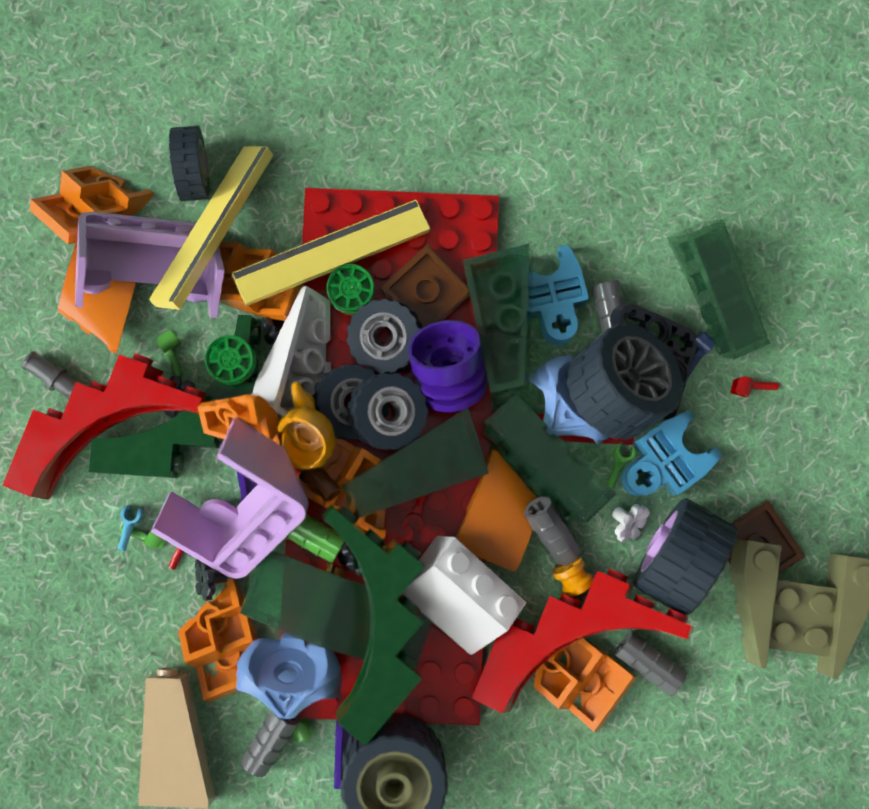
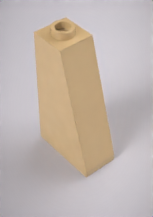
(173, 752)

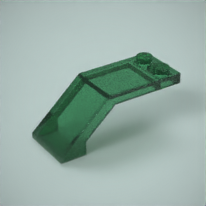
(316, 606)

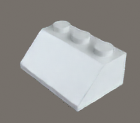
(463, 595)

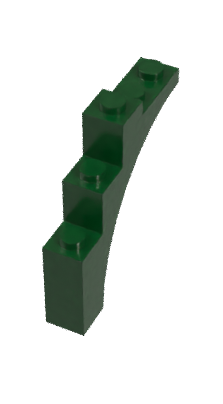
(157, 449)
(385, 674)

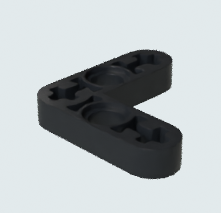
(668, 328)

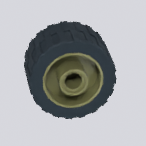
(396, 768)

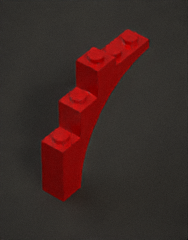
(57, 437)
(607, 607)

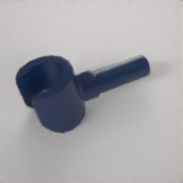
(704, 345)

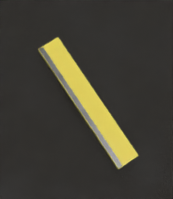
(211, 228)
(330, 252)

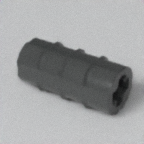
(607, 298)
(552, 531)
(651, 663)
(268, 744)

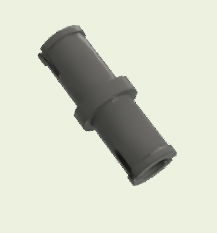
(53, 377)

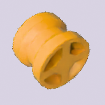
(573, 577)

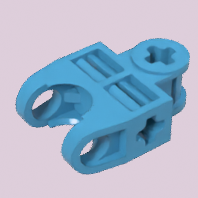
(557, 296)
(667, 459)

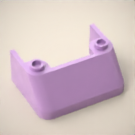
(137, 252)
(240, 536)

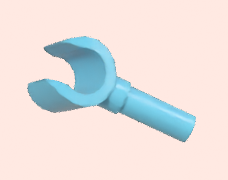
(128, 526)

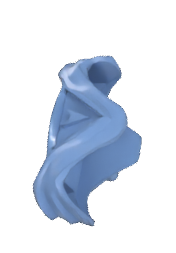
(559, 409)
(288, 674)

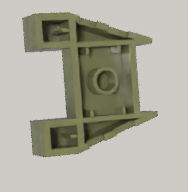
(795, 613)

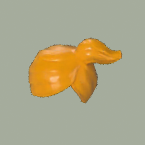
(306, 432)

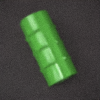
(317, 538)

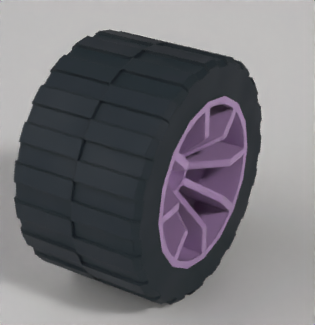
(686, 557)

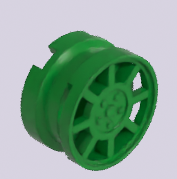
(350, 288)
(230, 360)

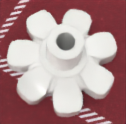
(630, 522)

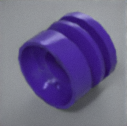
(448, 365)

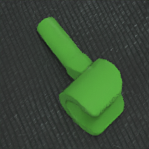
(167, 342)
(619, 464)
(150, 539)
(303, 730)

